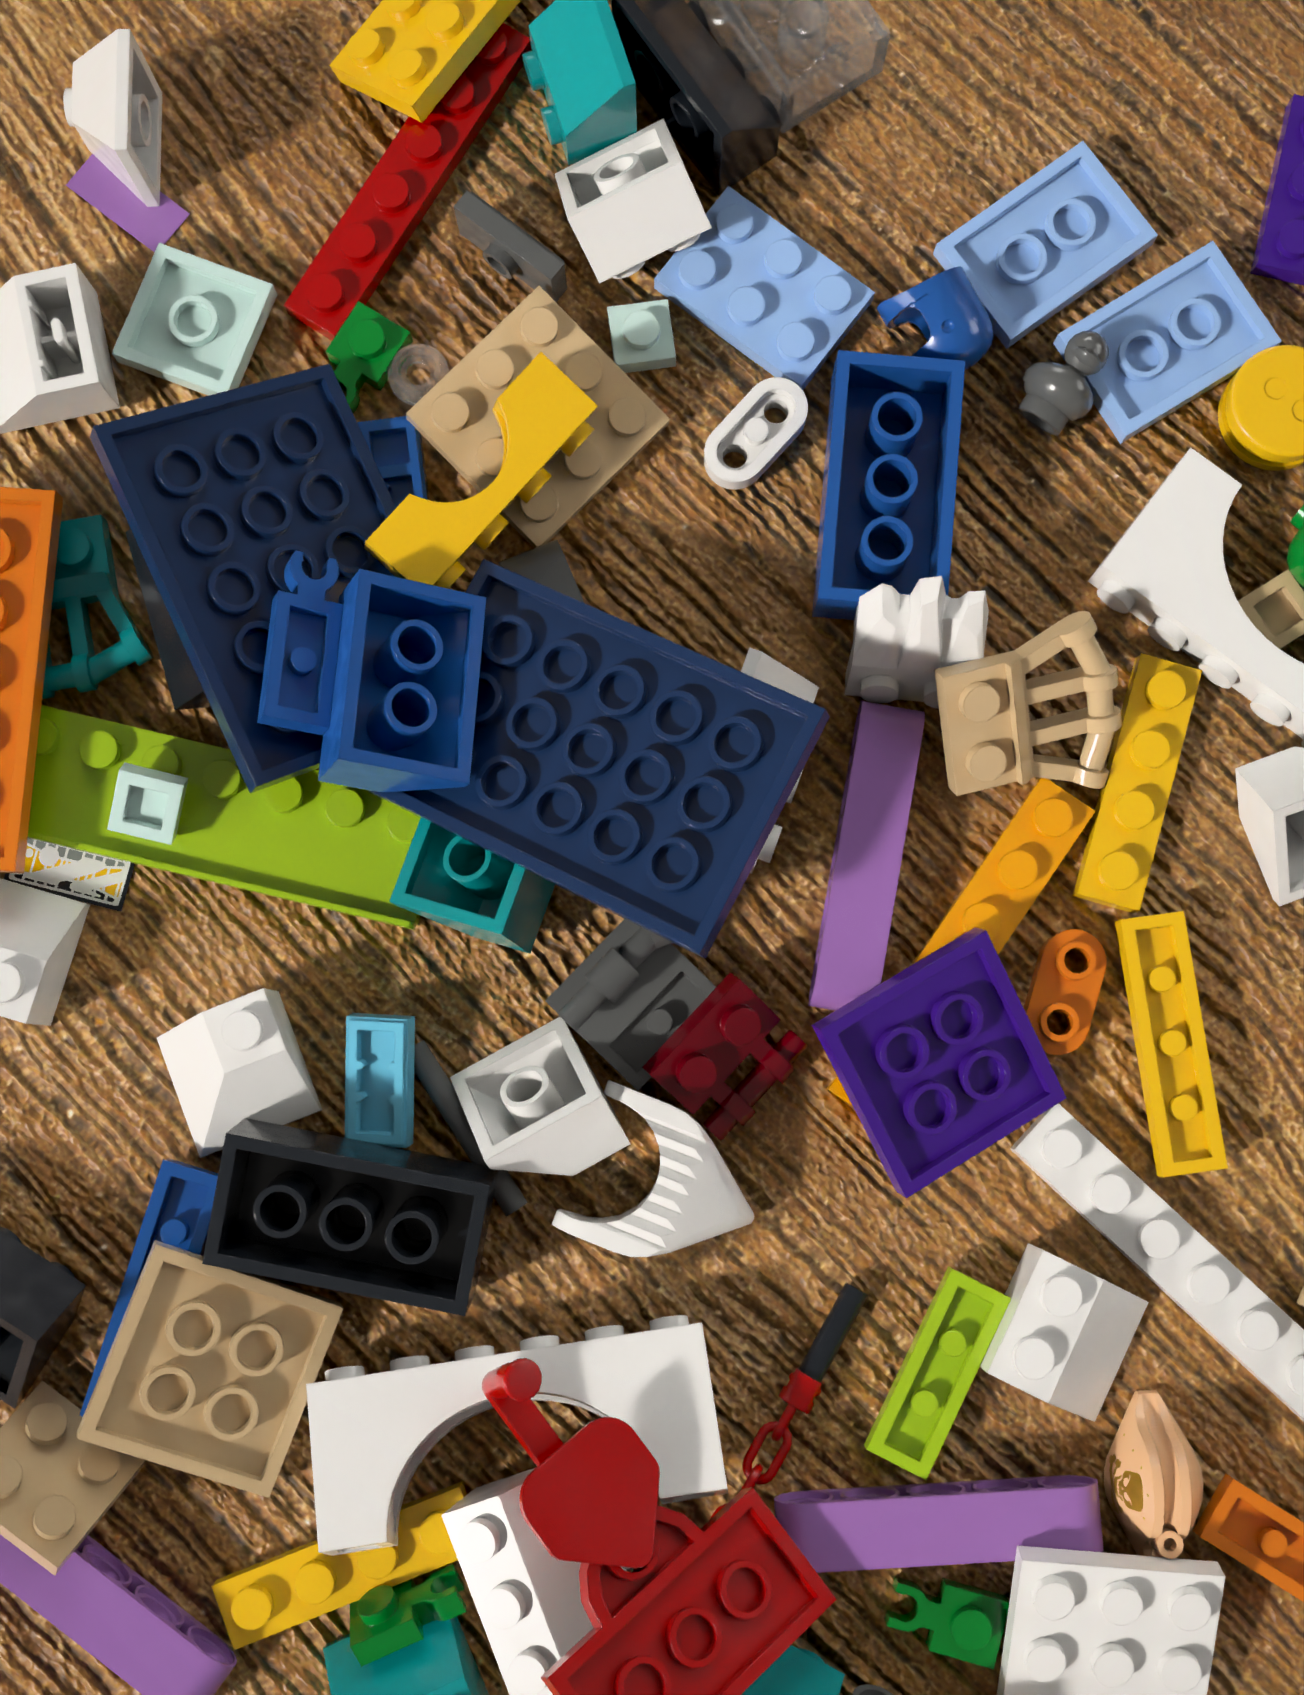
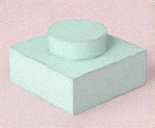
(642, 336)
(147, 803)

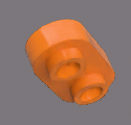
(1059, 989)

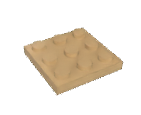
(464, 430)
(210, 1370)

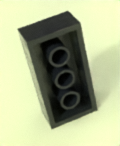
(350, 1216)

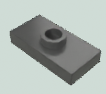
(509, 247)

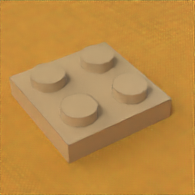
(52, 1481)

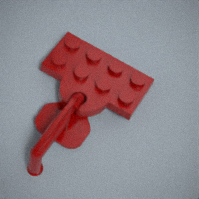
(704, 1601)

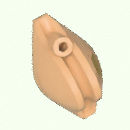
(1153, 1478)

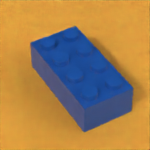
(887, 477)

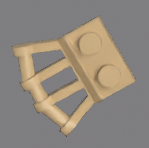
(988, 718)

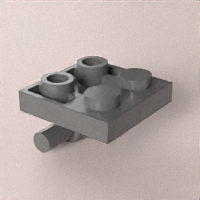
(630, 998)

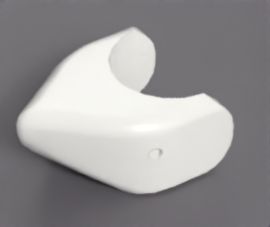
(687, 1203)

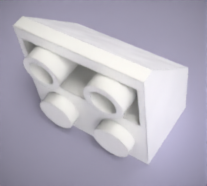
(52, 350)

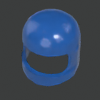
(946, 314)

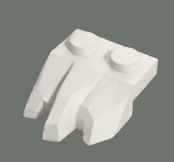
(908, 636)

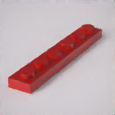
(403, 189)

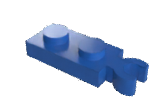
(301, 651)

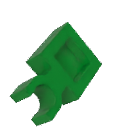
(365, 351)
(395, 1615)
(960, 1620)

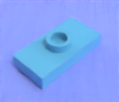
(380, 1079)

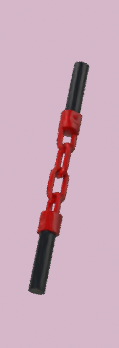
(804, 1384)

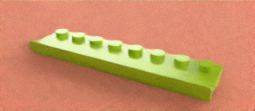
(285, 841)

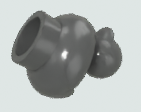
(1060, 391)

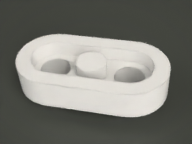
(752, 435)

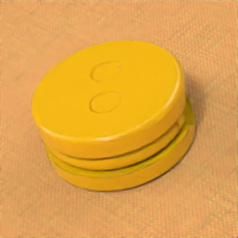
(1265, 409)

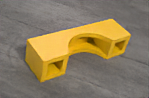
(537, 419)

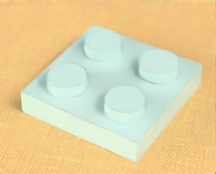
(194, 322)

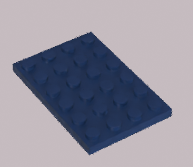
(219, 508)
(620, 761)

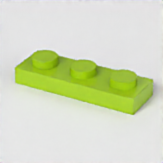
(937, 1373)

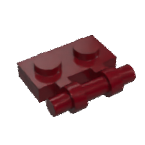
(714, 1044)

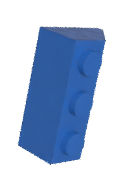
(404, 686)

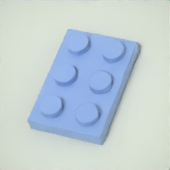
(1047, 242)
(764, 290)
(1172, 340)

